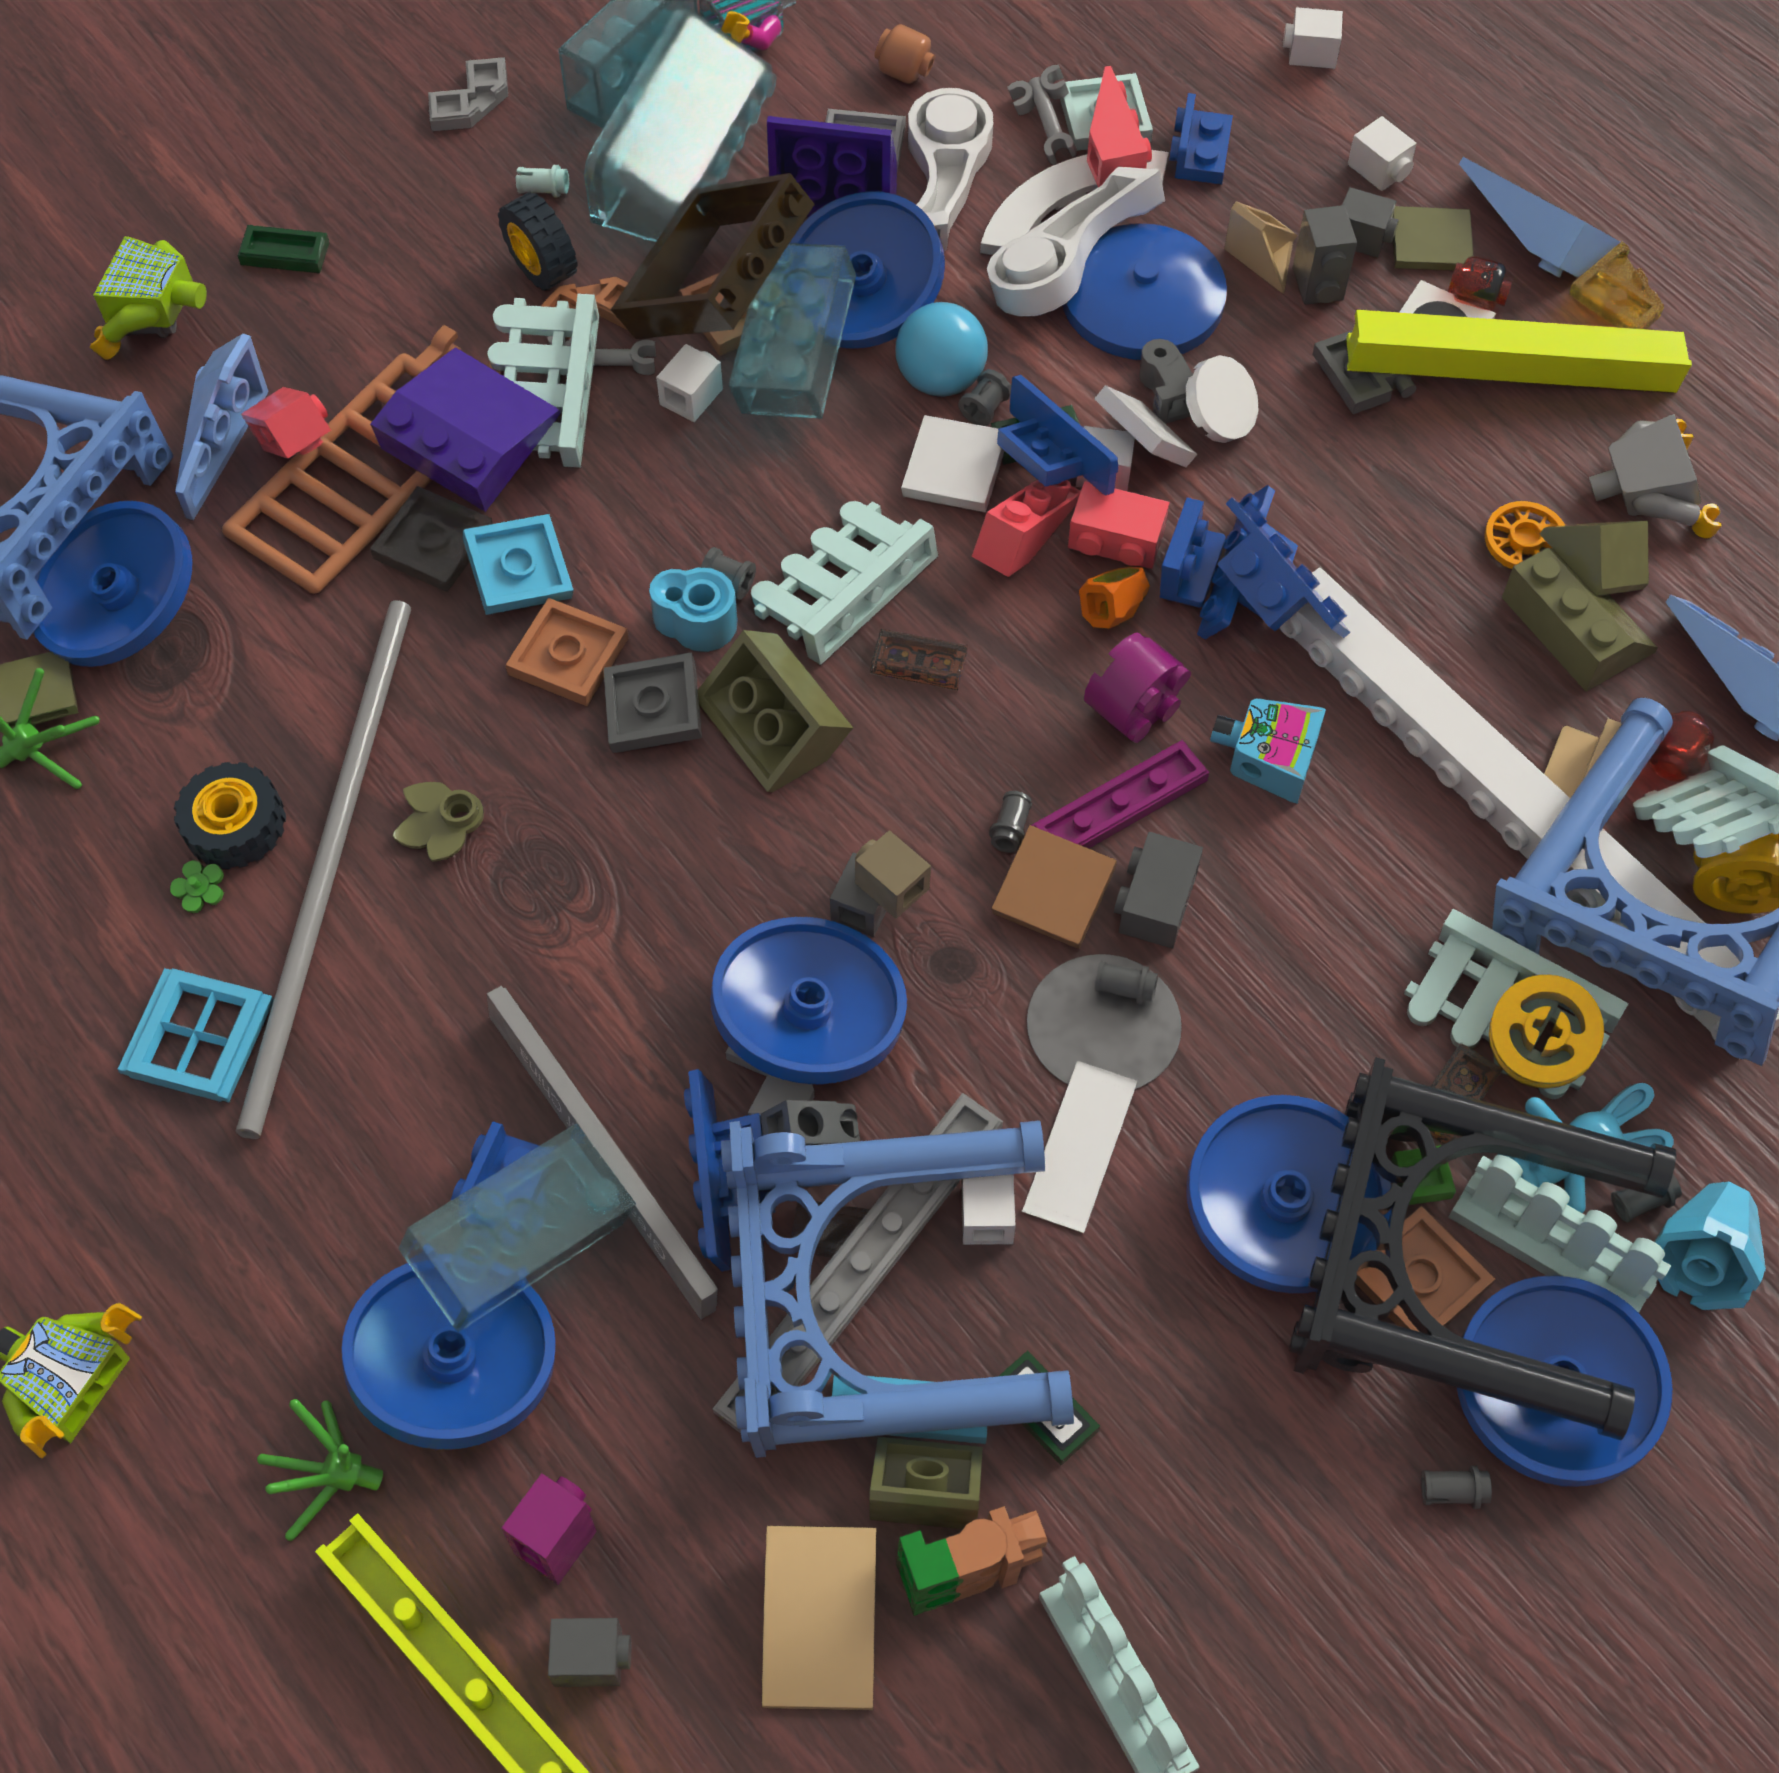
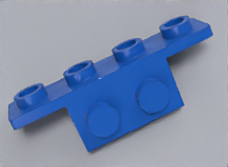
(1053, 443)
(1269, 578)
(1220, 607)
(705, 1148)

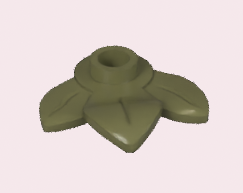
(434, 821)

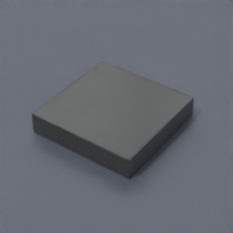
(652, 702)

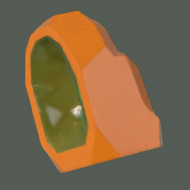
(1113, 596)

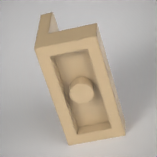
(1576, 755)

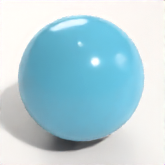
(941, 349)

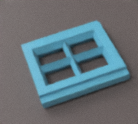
(156, 1019)

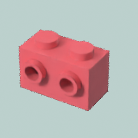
(288, 422)
(1118, 526)

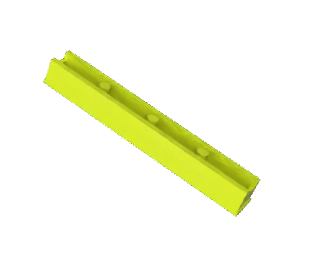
(1517, 351)
(445, 1654)

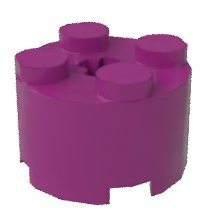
(1137, 687)

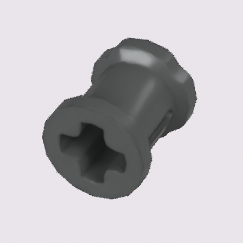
(985, 397)
(739, 573)

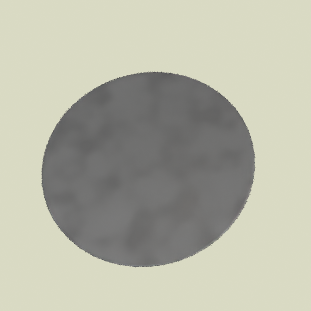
(1101, 1029)

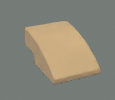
(819, 1618)

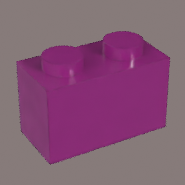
(550, 1527)

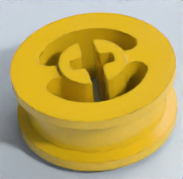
(1742, 879)
(1581, 1047)

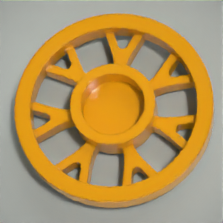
(1522, 535)

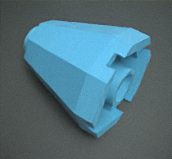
(1714, 1248)

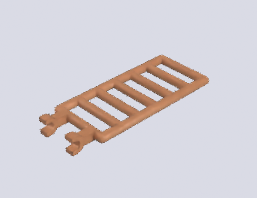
(293, 473)

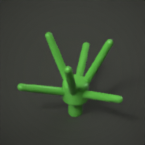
(25, 741)
(339, 1470)

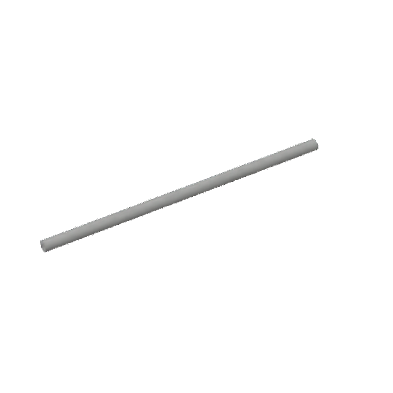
(322, 874)

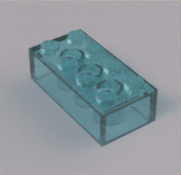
(794, 333)

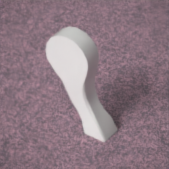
(950, 142)
(1048, 262)

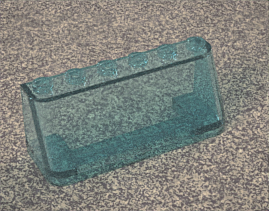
(675, 126)

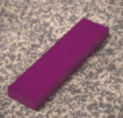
(1127, 797)

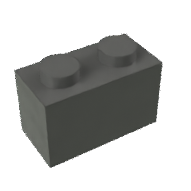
(1324, 254)
(1159, 890)

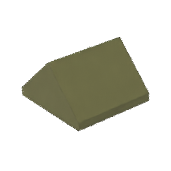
(1604, 554)
(925, 1483)

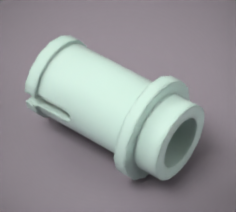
(543, 180)

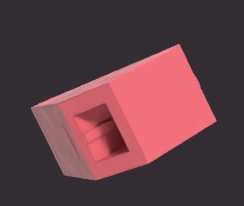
(1115, 132)
(1022, 525)

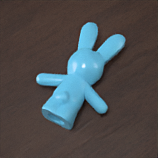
(1607, 1121)

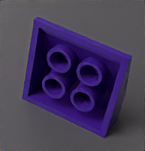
(832, 158)
(463, 426)

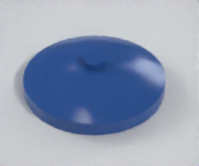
(894, 260)
(1147, 287)
(114, 583)
(808, 1000)
(1265, 1187)
(1582, 1331)
(441, 1385)

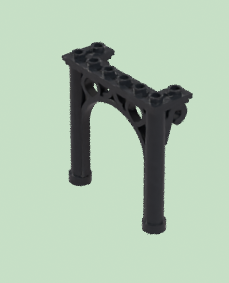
(1357, 1338)

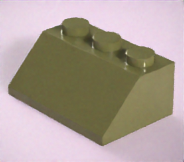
(1581, 630)
(771, 710)

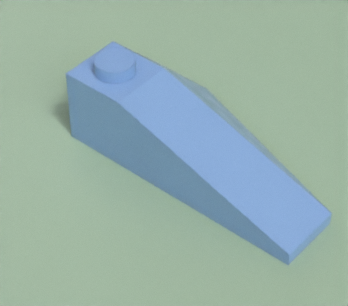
(1543, 228)
(215, 426)
(1739, 663)

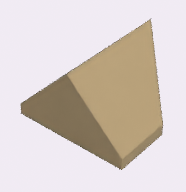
(1260, 243)

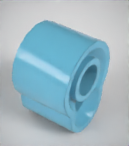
(694, 607)

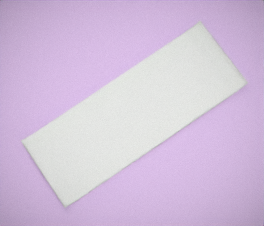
(1080, 1146)

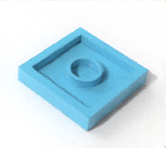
(517, 564)

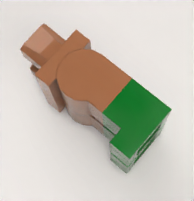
(970, 1560)

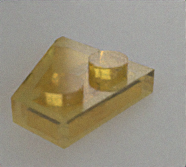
(1618, 291)

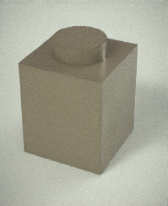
(891, 873)

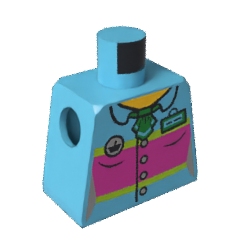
(1272, 744)

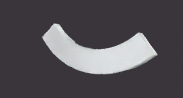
(1043, 193)

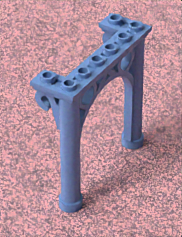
(120, 438)
(1538, 906)
(801, 1412)

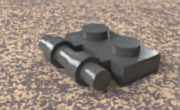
(1357, 388)

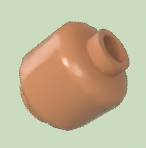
(904, 54)

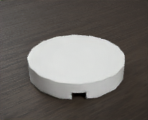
(1222, 399)

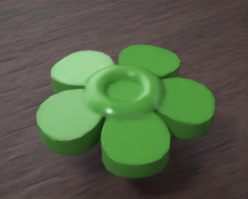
(199, 886)

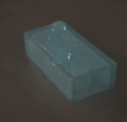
(610, 51)
(516, 1226)

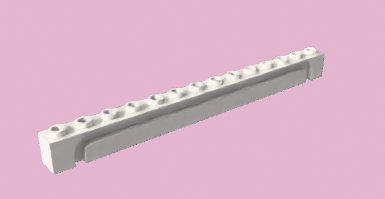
(1470, 754)

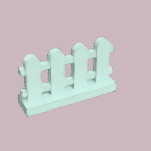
(555, 360)
(856, 597)
(1719, 807)
(1506, 964)
(1555, 1236)
(1115, 1674)

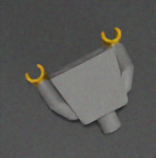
(1657, 476)

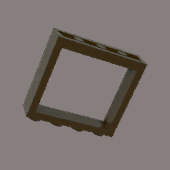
(648, 301)

